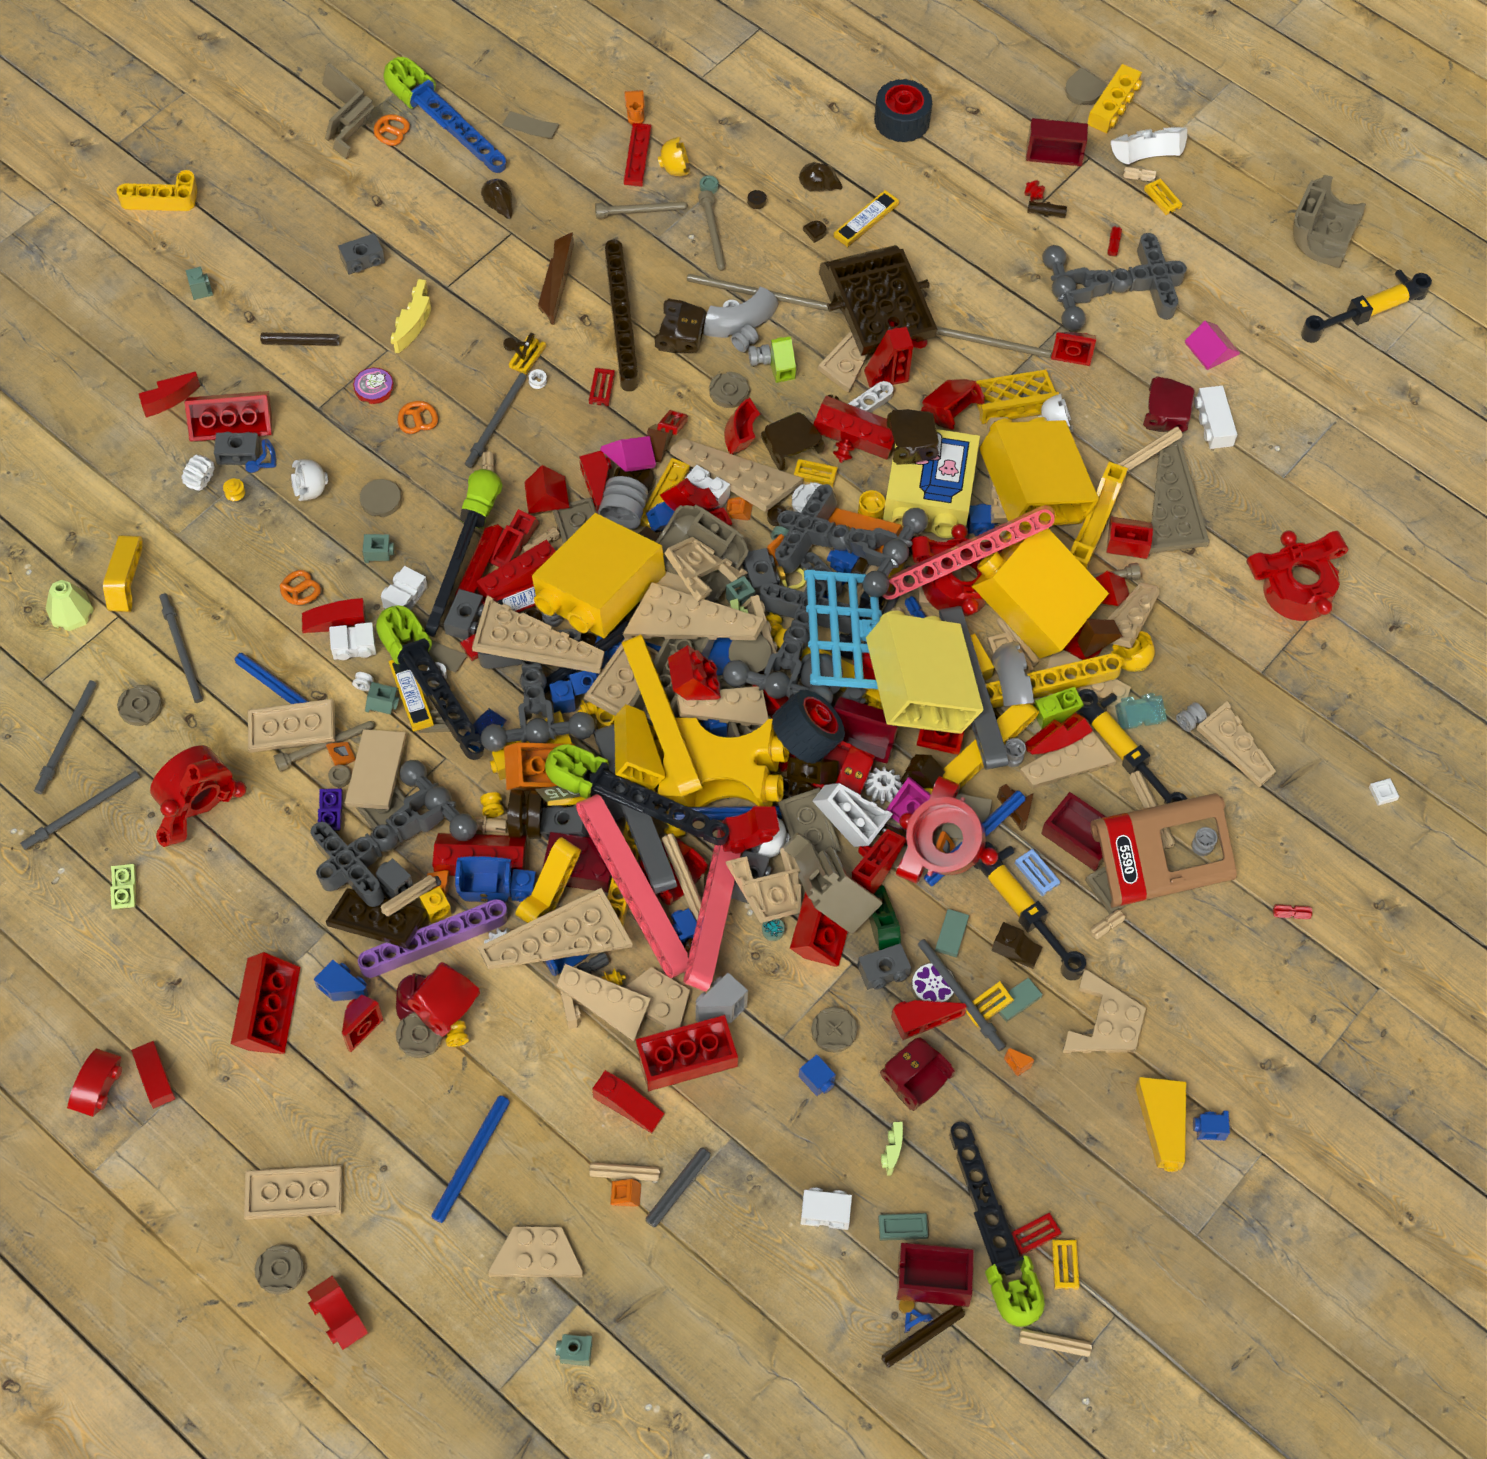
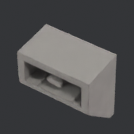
(724, 998)

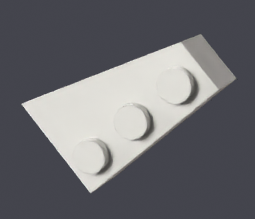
(851, 814)

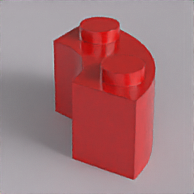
(739, 427)
(686, 493)
(750, 829)
(94, 1082)
(337, 1313)

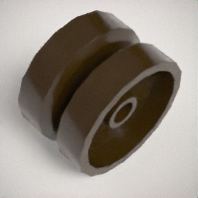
(524, 814)

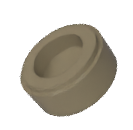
(339, 776)

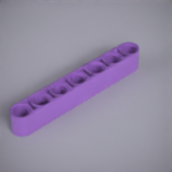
(440, 929)

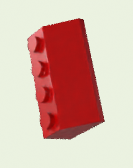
(228, 414)
(862, 428)
(515, 572)
(448, 849)
(817, 936)
(265, 1004)
(686, 1053)

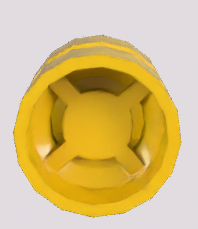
(872, 504)

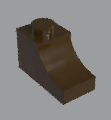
(923, 770)
(821, 772)
(1015, 945)

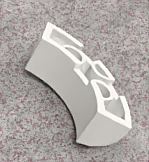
(1149, 144)

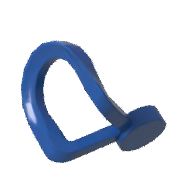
(253, 466)

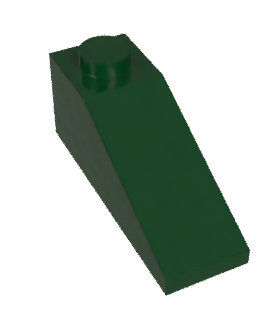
(884, 922)

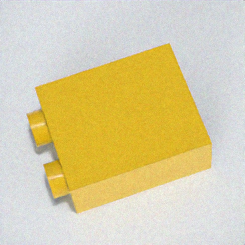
(1038, 467)
(598, 575)
(1039, 590)

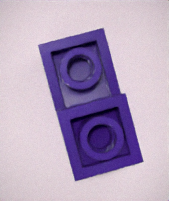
(331, 807)

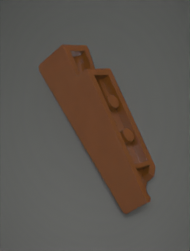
(556, 277)

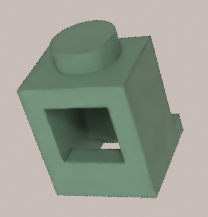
(198, 283)
(377, 547)
(742, 594)
(381, 698)
(579, 1357)

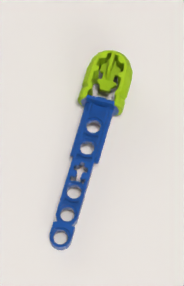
(404, 74)

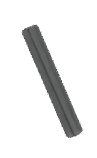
(677, 1187)

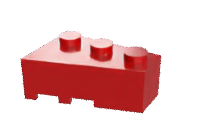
(891, 359)

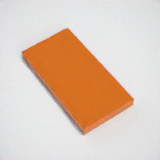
(860, 521)

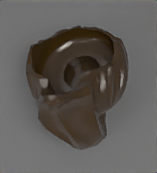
(819, 177)
(498, 196)

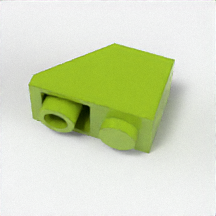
(782, 359)
(1058, 706)

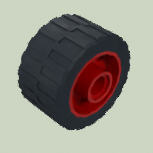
(903, 110)
(808, 726)

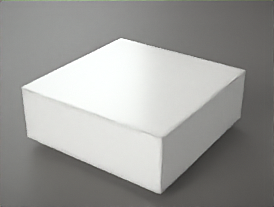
(1383, 791)

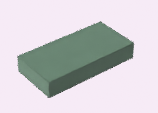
(952, 933)
(1023, 995)
(903, 1226)

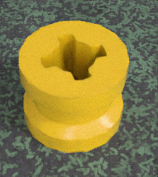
(492, 804)
(457, 1035)

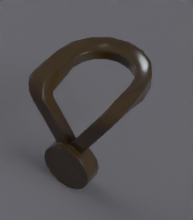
(510, 344)

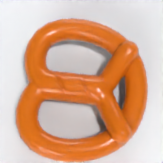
(391, 129)
(406, 410)
(284, 587)

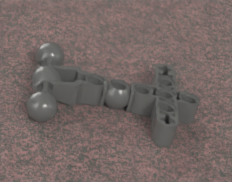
(1151, 275)
(813, 527)
(796, 638)
(533, 684)
(384, 837)

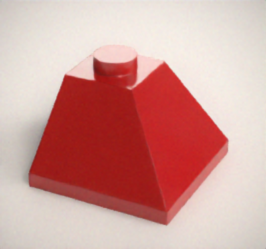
(1074, 347)
(940, 740)
(360, 1019)

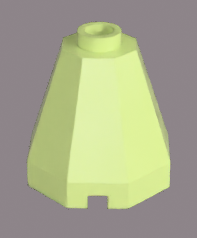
(68, 606)

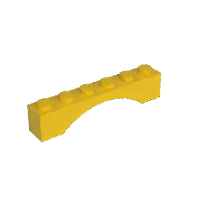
(1095, 522)

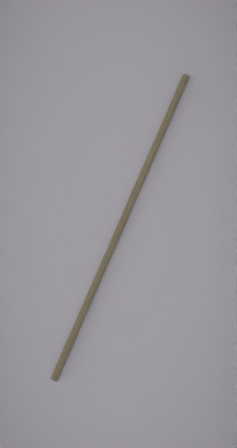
(823, 306)

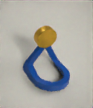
(908, 1307)

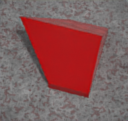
(1115, 586)

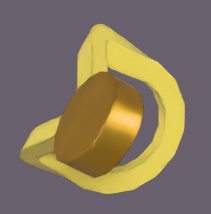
(782, 576)

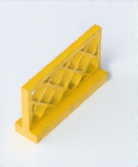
(1017, 406)

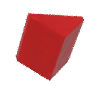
(546, 491)

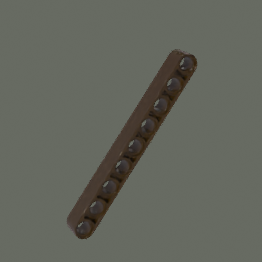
(621, 315)

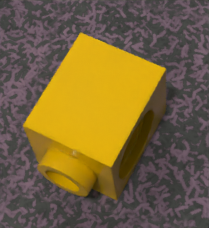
(435, 905)

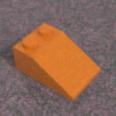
(526, 765)

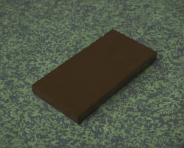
(356, 917)

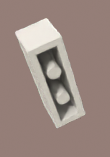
(1215, 417)

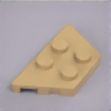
(536, 1254)

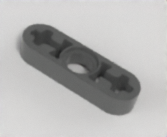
(819, 565)

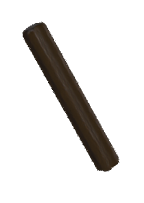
(300, 339)
(922, 1336)

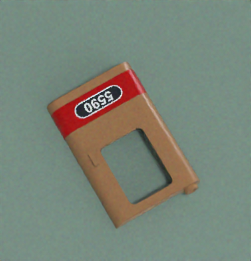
(1136, 854)

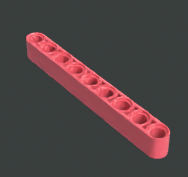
(975, 546)
(633, 885)
(710, 920)

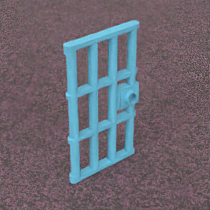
(859, 628)

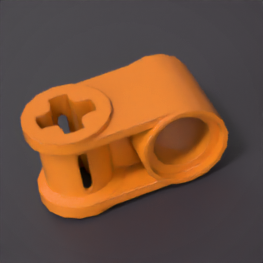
(635, 106)

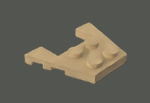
(695, 560)
(770, 895)
(667, 998)
(1116, 1022)

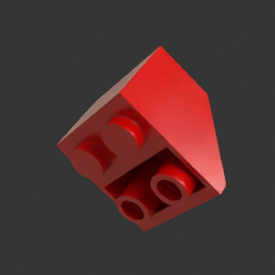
(1129, 537)
(693, 675)

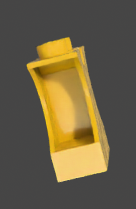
(729, 766)

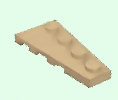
(1232, 740)

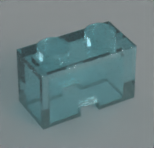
(1134, 712)

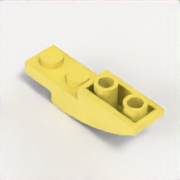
(413, 319)

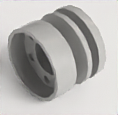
(623, 501)

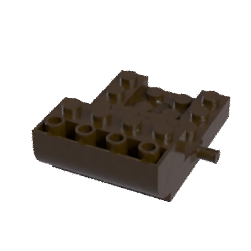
(876, 290)

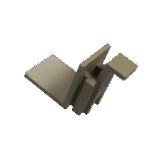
(351, 115)
(830, 886)

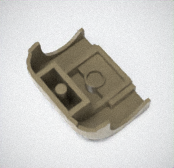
(1325, 223)
(711, 531)

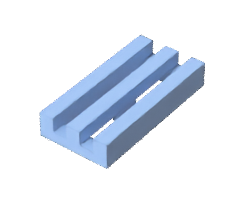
(1029, 875)

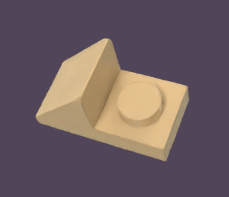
(571, 1010)

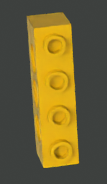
(1114, 98)

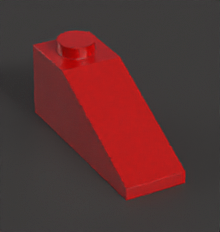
(596, 474)
(878, 861)
(922, 1016)
(627, 1101)

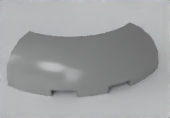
(729, 320)
(1013, 680)

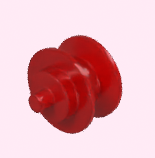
(1034, 190)
(843, 451)

